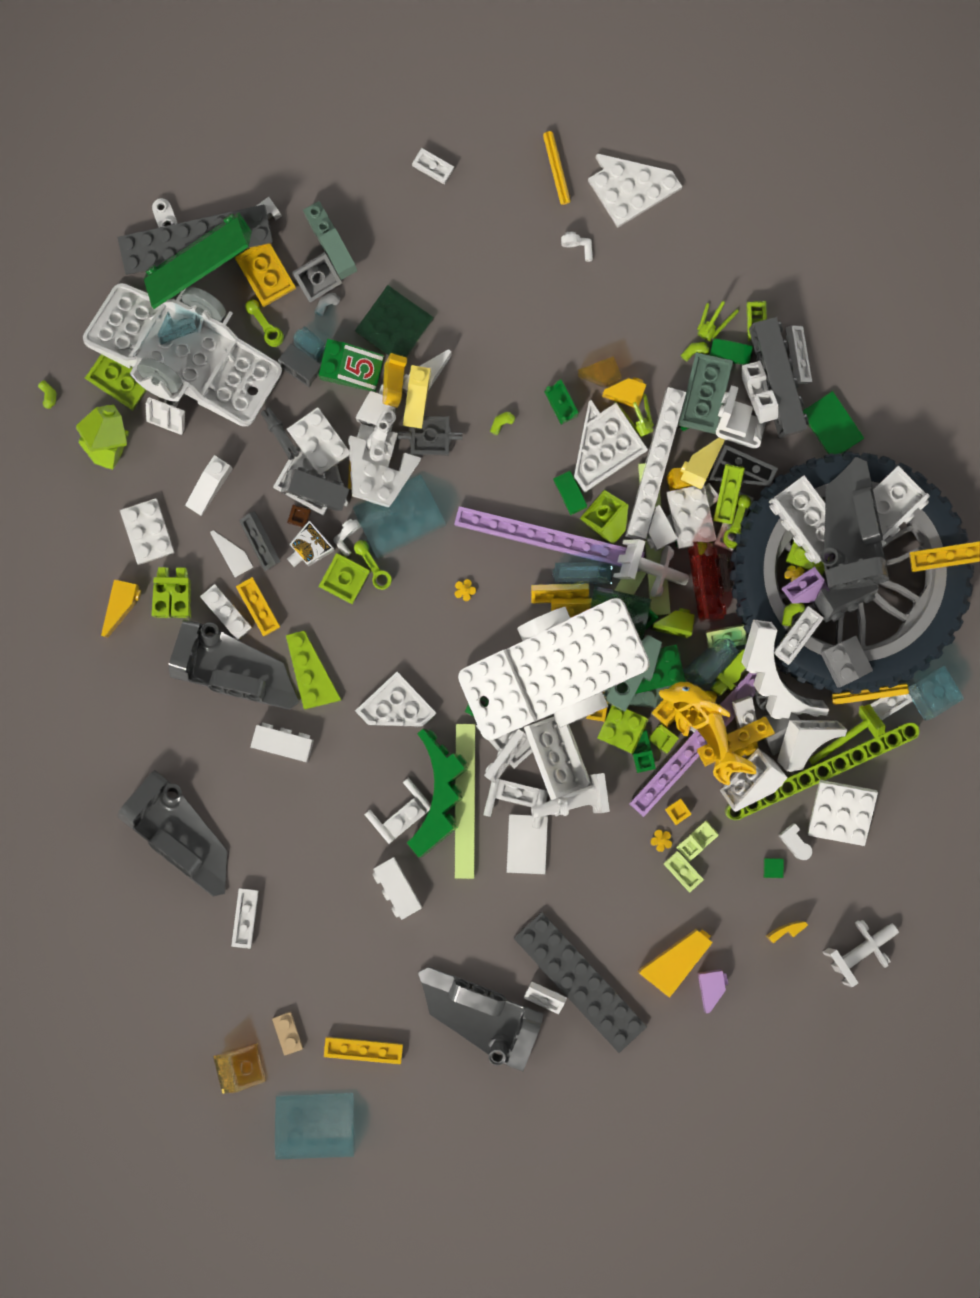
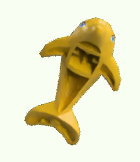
(698, 709)

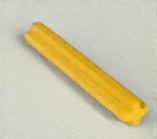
(556, 167)
(884, 691)

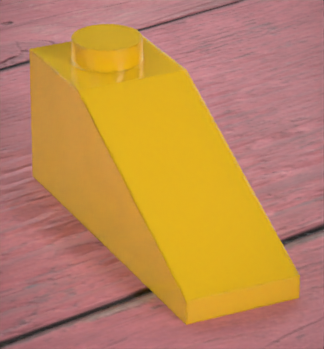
(121, 601)

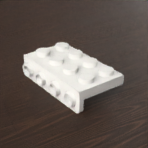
(897, 500)
(803, 515)
(557, 757)

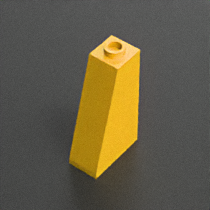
(676, 962)

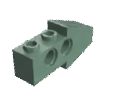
(330, 240)
(622, 700)

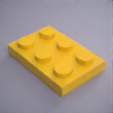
(265, 273)

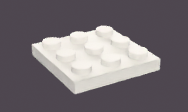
(842, 812)

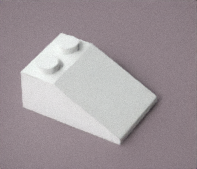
(749, 788)

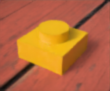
(678, 811)

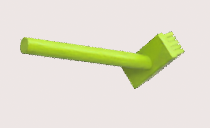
(870, 720)

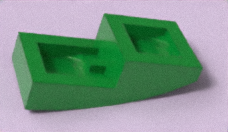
(733, 351)
(570, 493)
(643, 754)

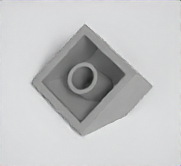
(846, 661)

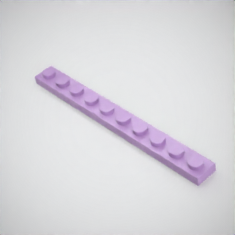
(539, 536)
(687, 753)

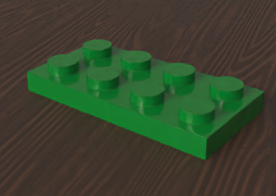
(666, 672)

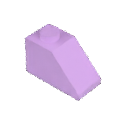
(806, 587)
(712, 987)

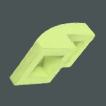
(697, 840)

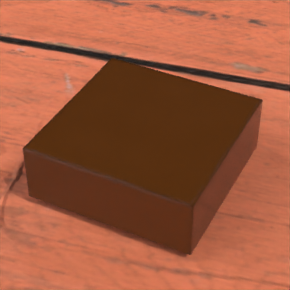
(299, 516)

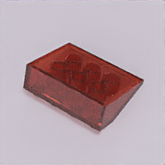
(705, 582)

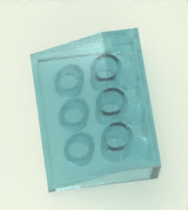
(405, 521)
(314, 1126)

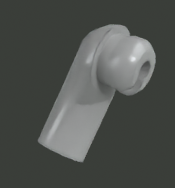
(326, 300)

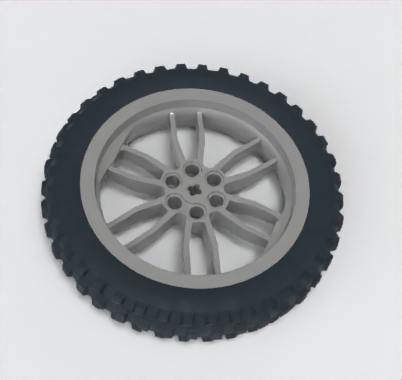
(924, 628)

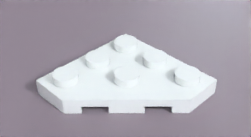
(396, 705)

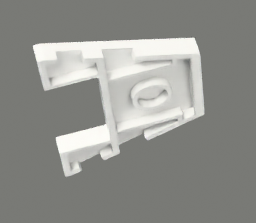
(374, 481)

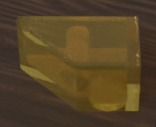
(602, 373)

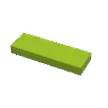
(728, 494)

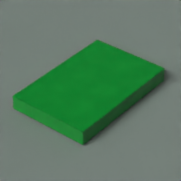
(832, 425)

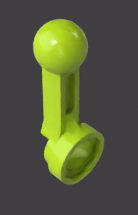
(253, 307)
(743, 503)
(362, 548)

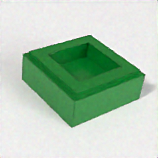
(773, 868)

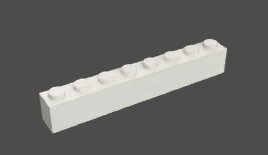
(655, 464)

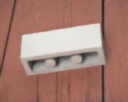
(282, 742)
(396, 888)

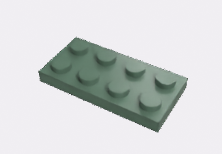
(705, 393)

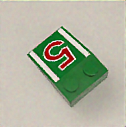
(350, 366)

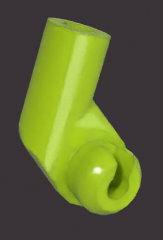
(698, 347)
(50, 394)
(500, 420)
(789, 611)

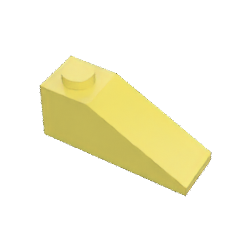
(416, 396)
(698, 468)

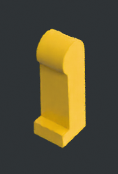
(393, 380)

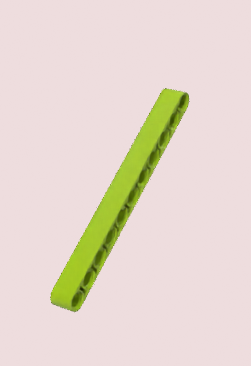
(831, 769)

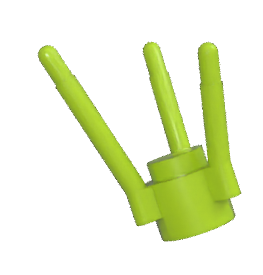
(707, 330)
(643, 426)

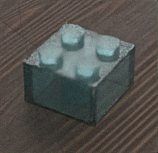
(935, 693)

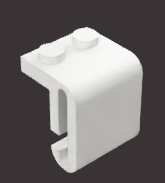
(737, 423)

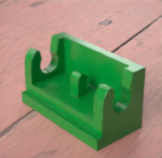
(561, 402)

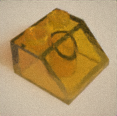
(239, 1068)

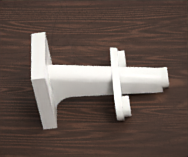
(165, 415)
(379, 440)
(633, 561)
(592, 795)
(872, 943)

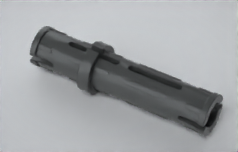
(275, 426)

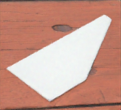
(234, 556)

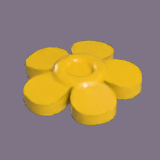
(793, 573)
(464, 590)
(662, 840)

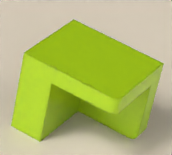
(663, 738)

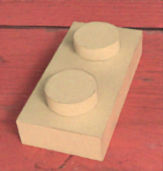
(287, 1033)

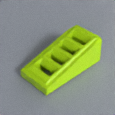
(763, 312)

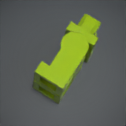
(171, 588)
(729, 675)

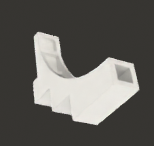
(760, 659)

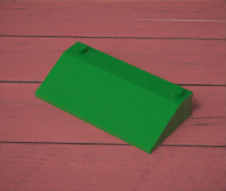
(197, 259)

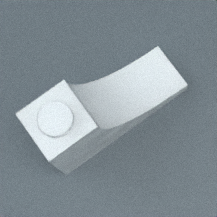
(804, 738)

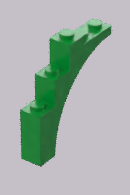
(445, 795)

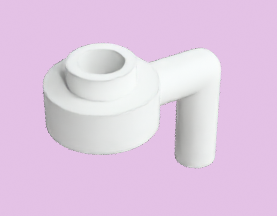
(571, 239)
(349, 528)

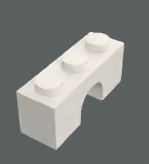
(757, 389)

